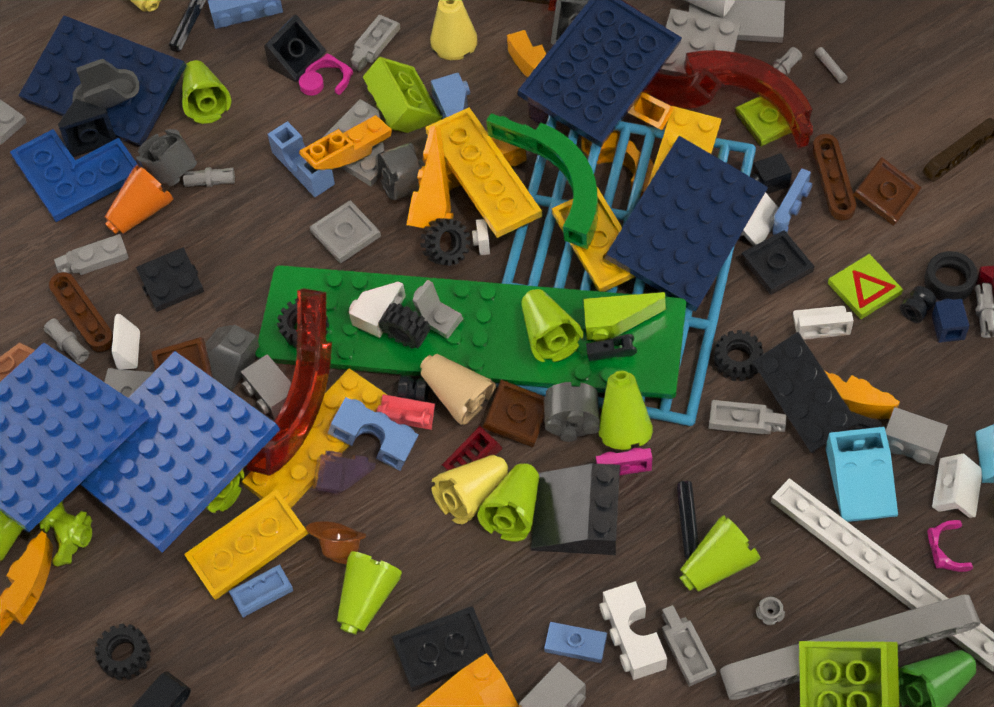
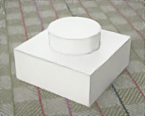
(480, 237)

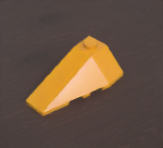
(433, 196)
(474, 686)

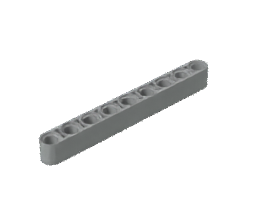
(907, 628)

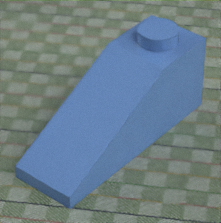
(450, 94)

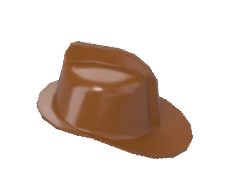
(336, 539)

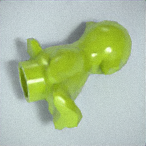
(69, 531)

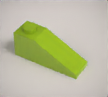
(616, 314)

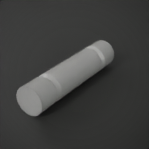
(831, 65)

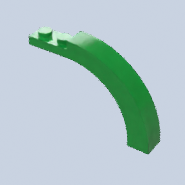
(569, 159)

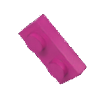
(630, 462)

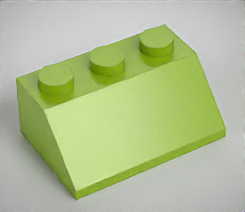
(400, 95)

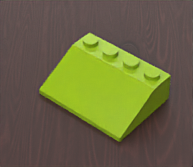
(848, 674)

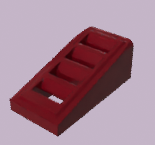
(469, 444)

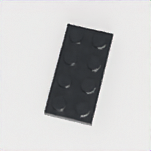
(805, 391)

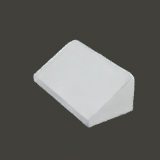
(125, 343)

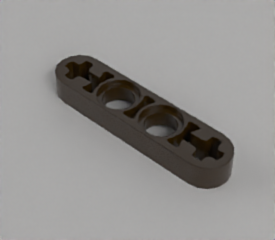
(960, 150)

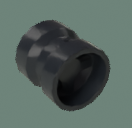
(916, 306)
(413, 388)

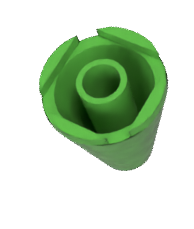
(935, 679)

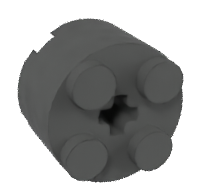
(166, 157)
(399, 171)
(571, 410)

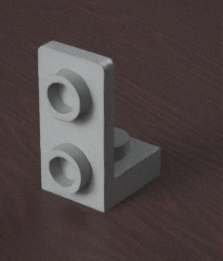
(439, 316)

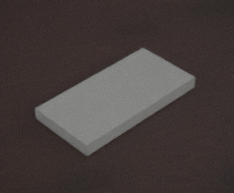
(759, 19)

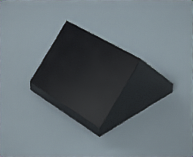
(293, 49)
(85, 128)

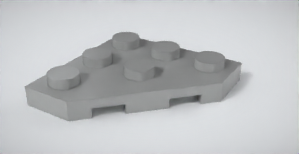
(365, 168)

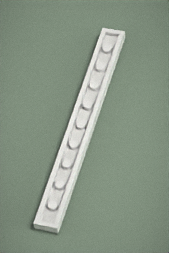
(875, 562)

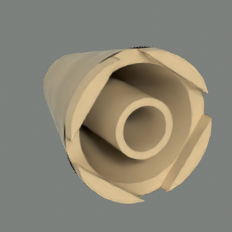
(457, 387)

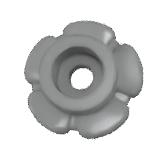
(770, 603)

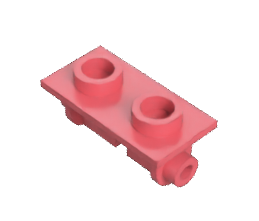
(408, 411)

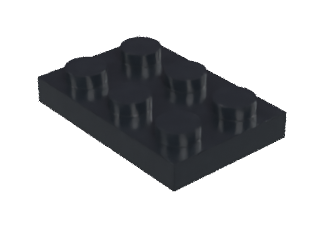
(441, 648)

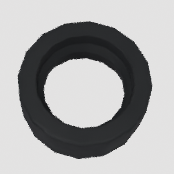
(951, 260)

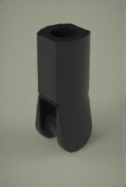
(605, 348)

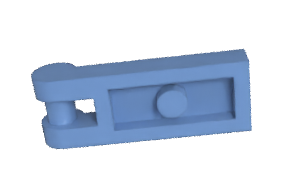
(792, 201)

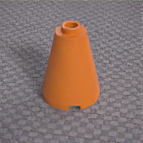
(136, 201)

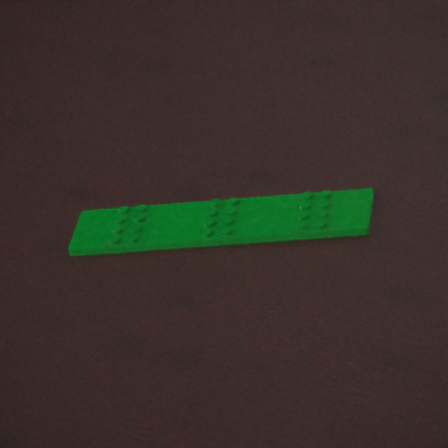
(487, 340)

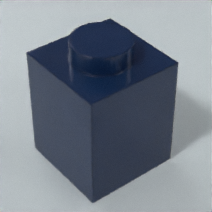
(950, 320)

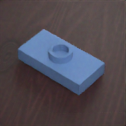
(261, 590)
(575, 642)

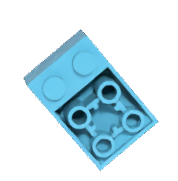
(862, 474)

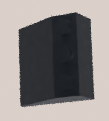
(577, 510)

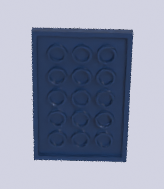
(79, 44)
(599, 68)
(686, 223)

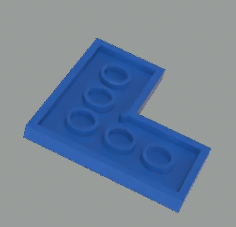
(69, 183)

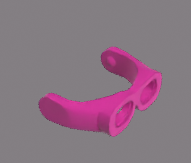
(329, 61)
(939, 557)

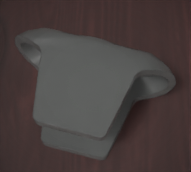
(105, 84)

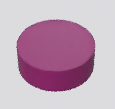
(311, 83)

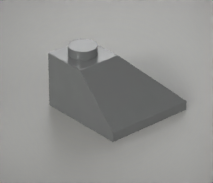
(230, 352)

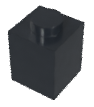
(772, 172)

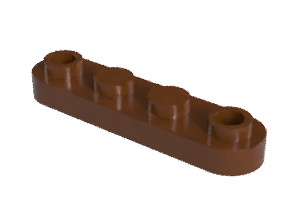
(834, 177)
(81, 311)

